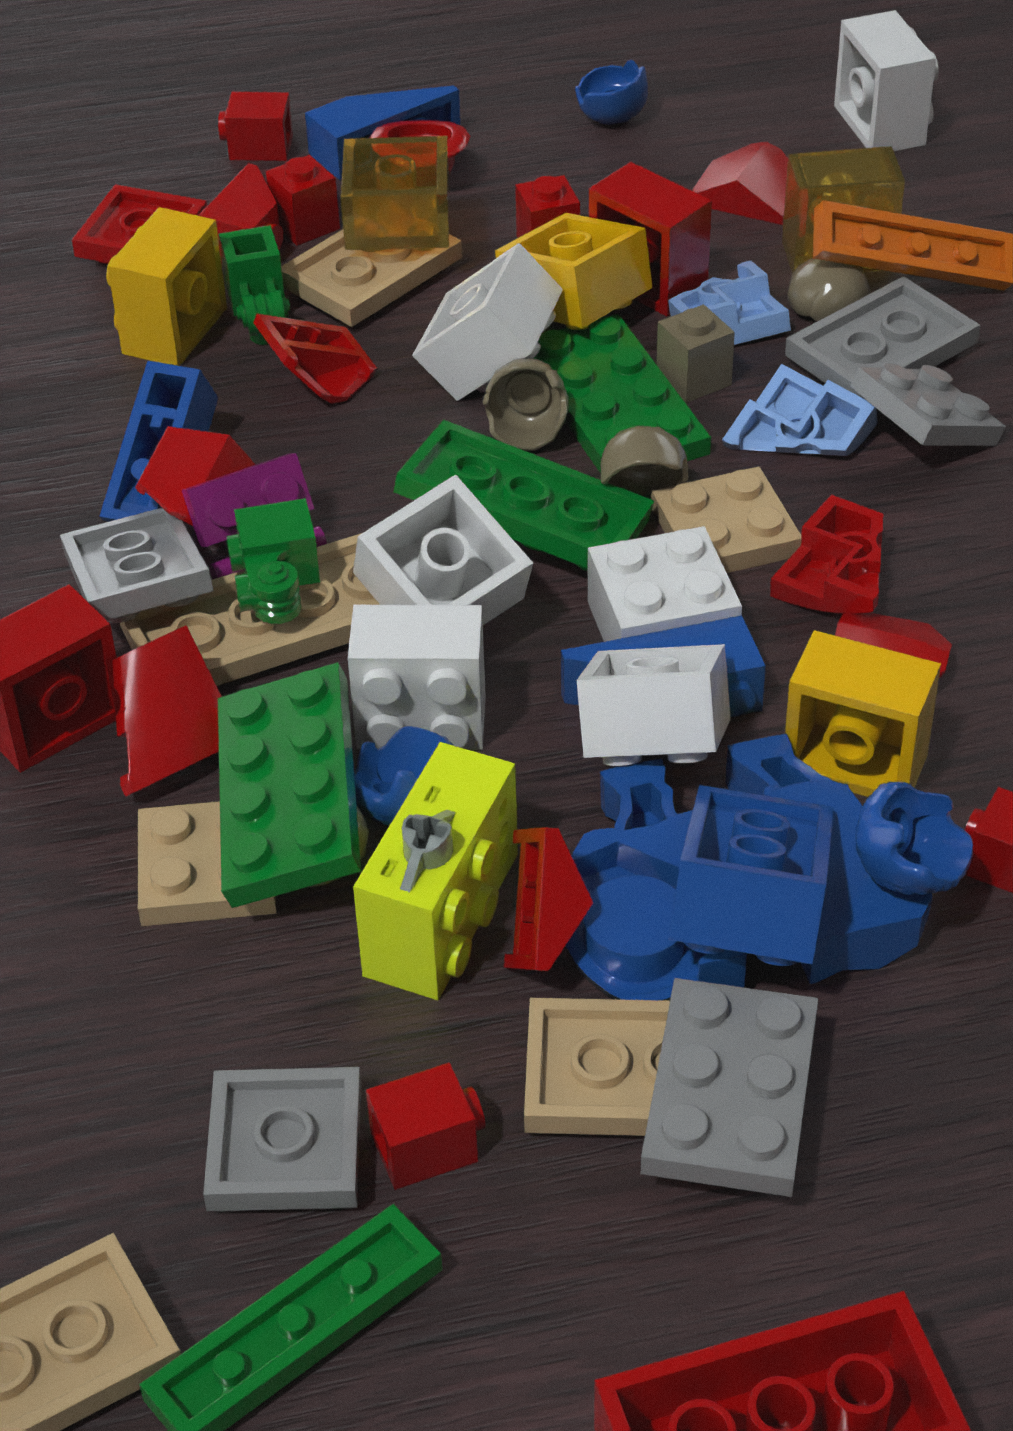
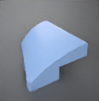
(739, 303)
(802, 418)

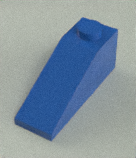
(362, 114)
(165, 398)
(743, 659)

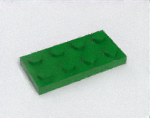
(616, 387)
(526, 494)
(286, 786)

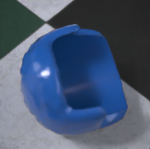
(389, 772)
(911, 840)

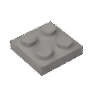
(928, 405)
(283, 1139)

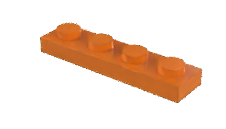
(912, 245)

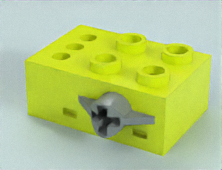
(437, 871)

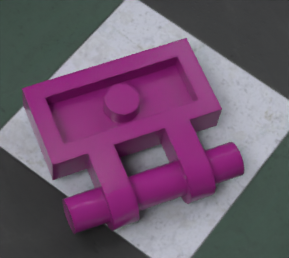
(214, 501)

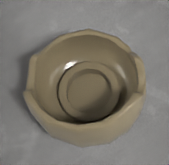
(825, 287)
(526, 404)
(644, 460)

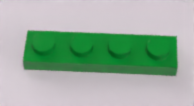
(292, 1326)

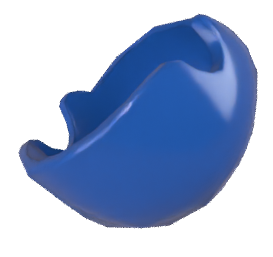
(613, 93)

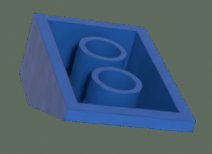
(753, 876)

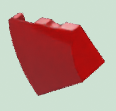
(836, 560)
(165, 708)

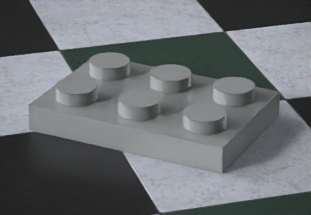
(887, 326)
(136, 564)
(730, 1087)

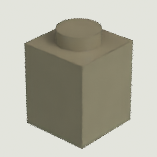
(695, 352)

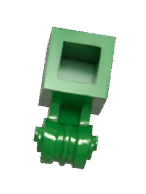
(253, 276)
(277, 556)

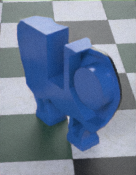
(636, 866)

